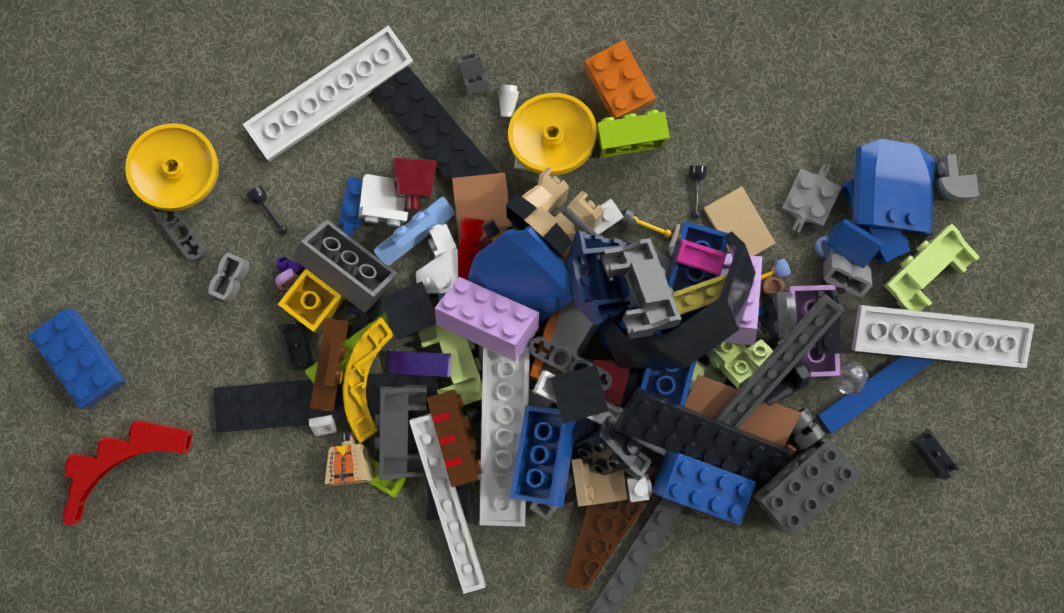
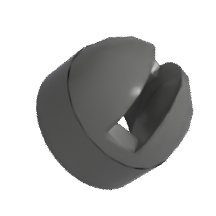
(474, 415)

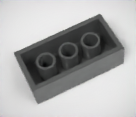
(345, 265)

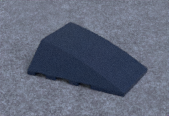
(592, 289)

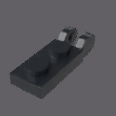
(831, 340)

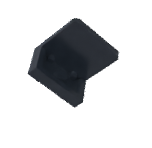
(791, 383)
(608, 449)

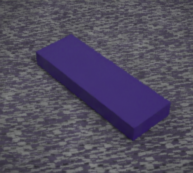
(419, 363)

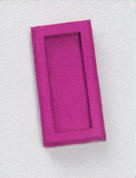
(700, 257)

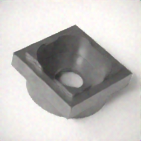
(781, 313)

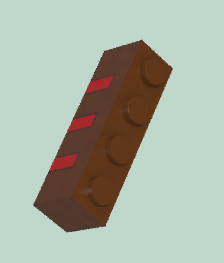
(454, 438)

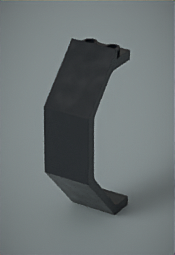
(699, 332)

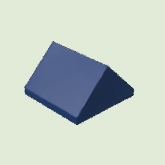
(853, 243)

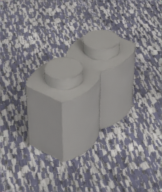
(230, 274)
(847, 274)

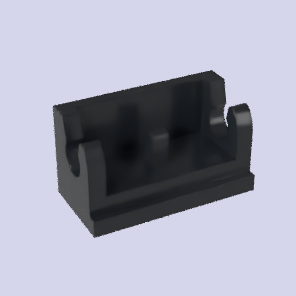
(296, 345)
(934, 455)

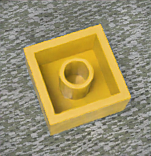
(311, 301)

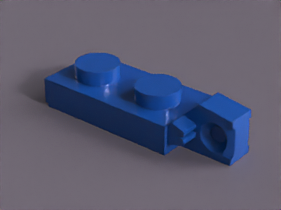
(350, 208)

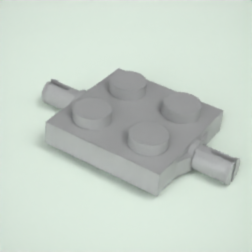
(811, 198)

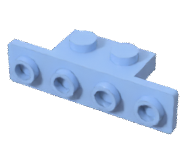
(414, 231)

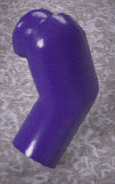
(285, 264)

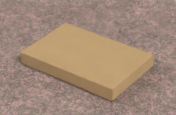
(739, 215)

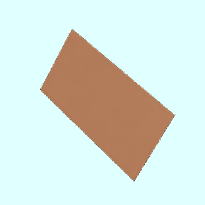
(481, 198)
(766, 421)

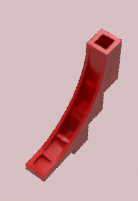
(89, 469)

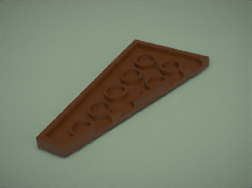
(599, 535)

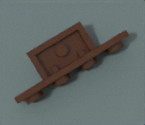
(329, 364)

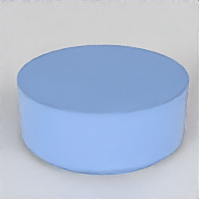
(821, 249)

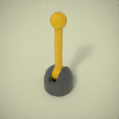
(630, 218)

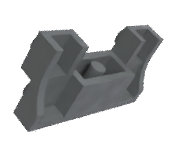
(649, 287)
(393, 425)

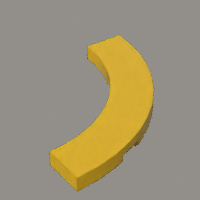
(356, 378)

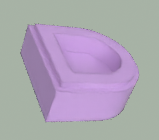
(286, 279)

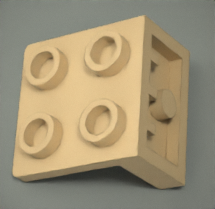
(597, 488)

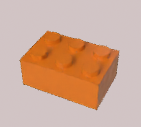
(619, 81)

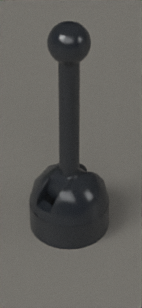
(697, 174)
(258, 196)

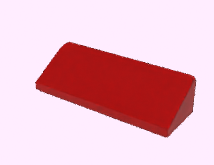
(468, 247)

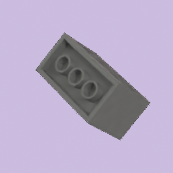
(806, 486)

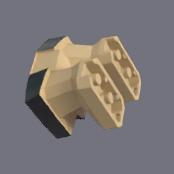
(535, 207)

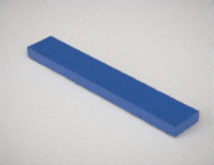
(874, 389)

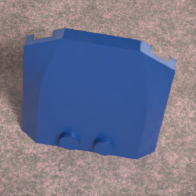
(894, 187)
(525, 271)

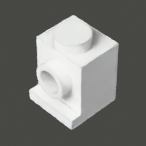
(440, 240)
(638, 490)

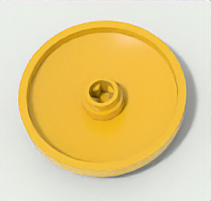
(552, 133)
(172, 167)

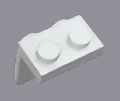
(380, 202)

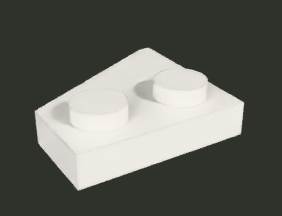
(440, 273)

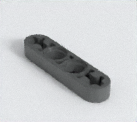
(171, 228)
(572, 359)

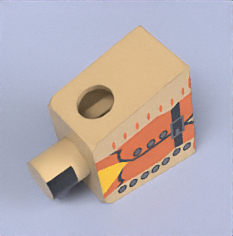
(348, 463)

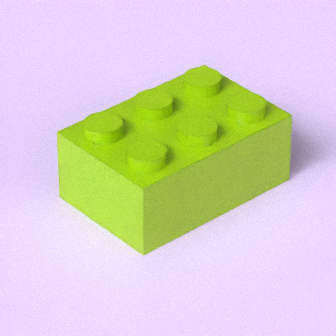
(632, 133)

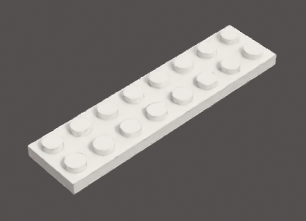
(328, 93)
(942, 336)
(503, 407)

